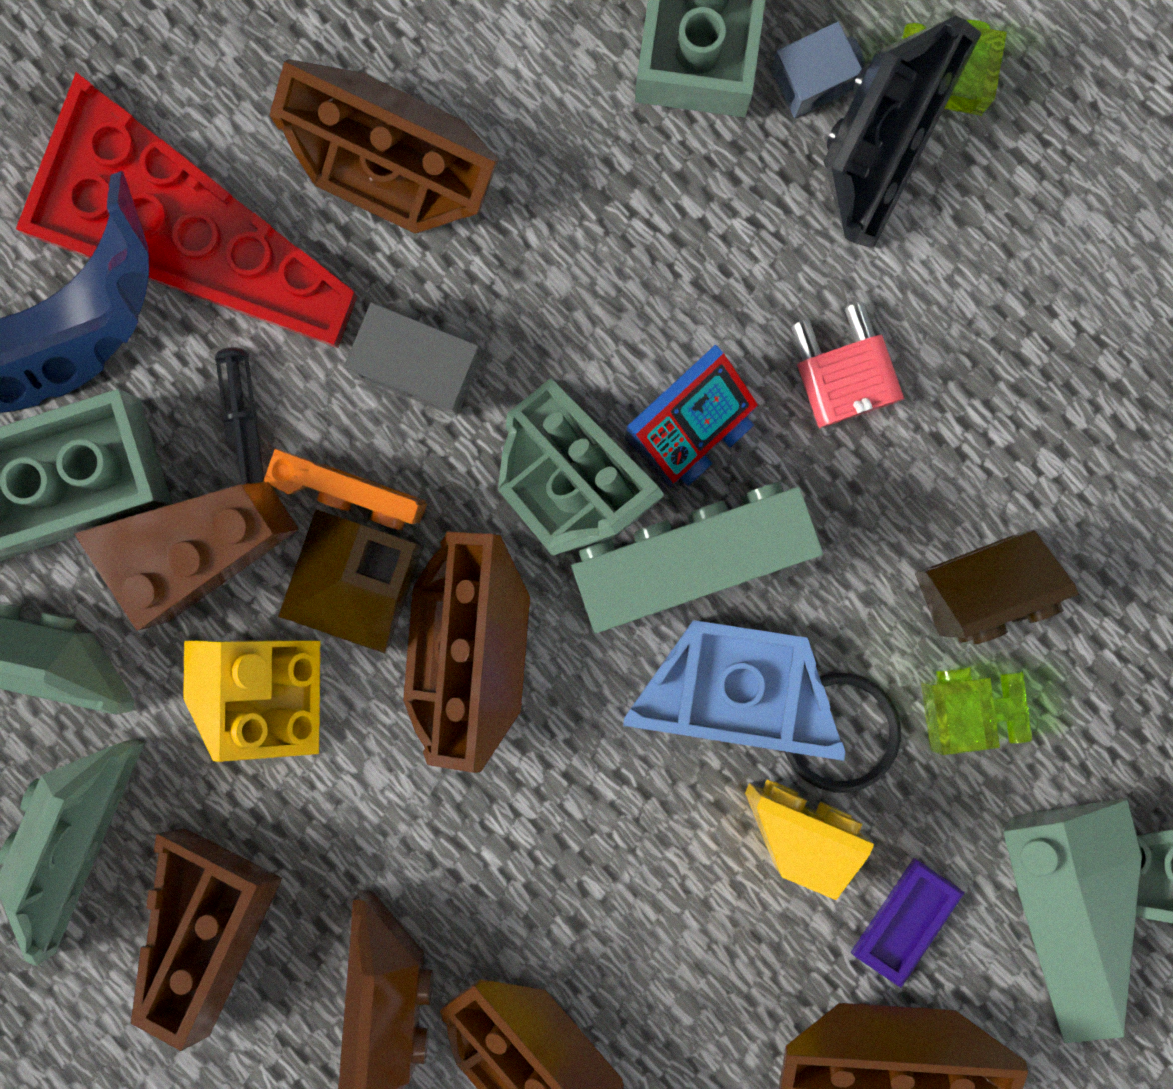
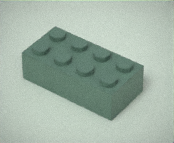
(700, 54)
(76, 471)
(696, 559)

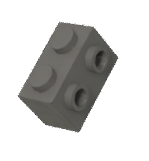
(414, 357)

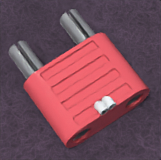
(849, 377)

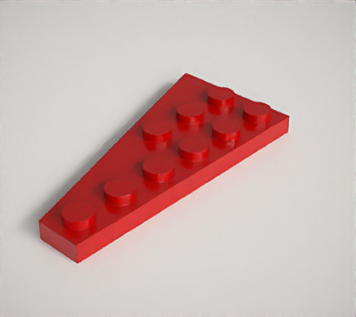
(192, 226)

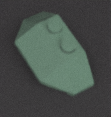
(569, 474)
(58, 662)
(59, 843)

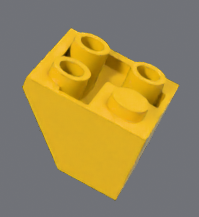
(254, 696)
(808, 845)

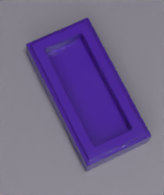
(907, 922)

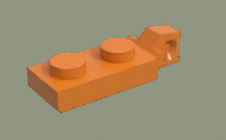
(341, 489)

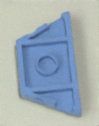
(740, 691)

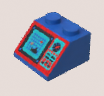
(693, 418)

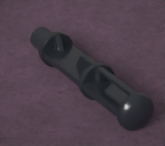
(240, 422)

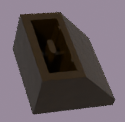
(995, 585)

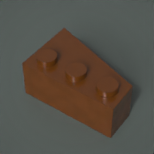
(185, 550)
(198, 935)

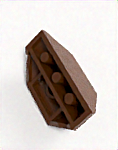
(381, 146)
(466, 651)
(382, 1000)
(521, 1041)
(898, 1050)

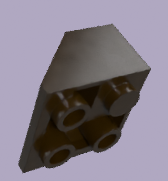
(351, 581)

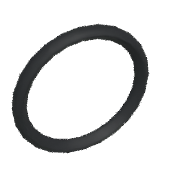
(892, 747)

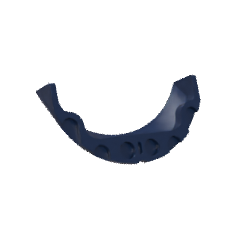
(85, 322)

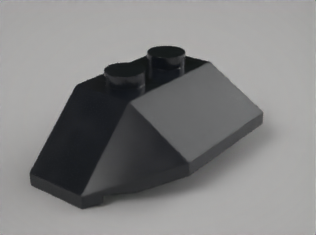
(891, 122)

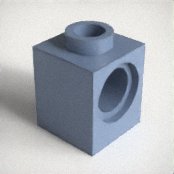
(817, 69)

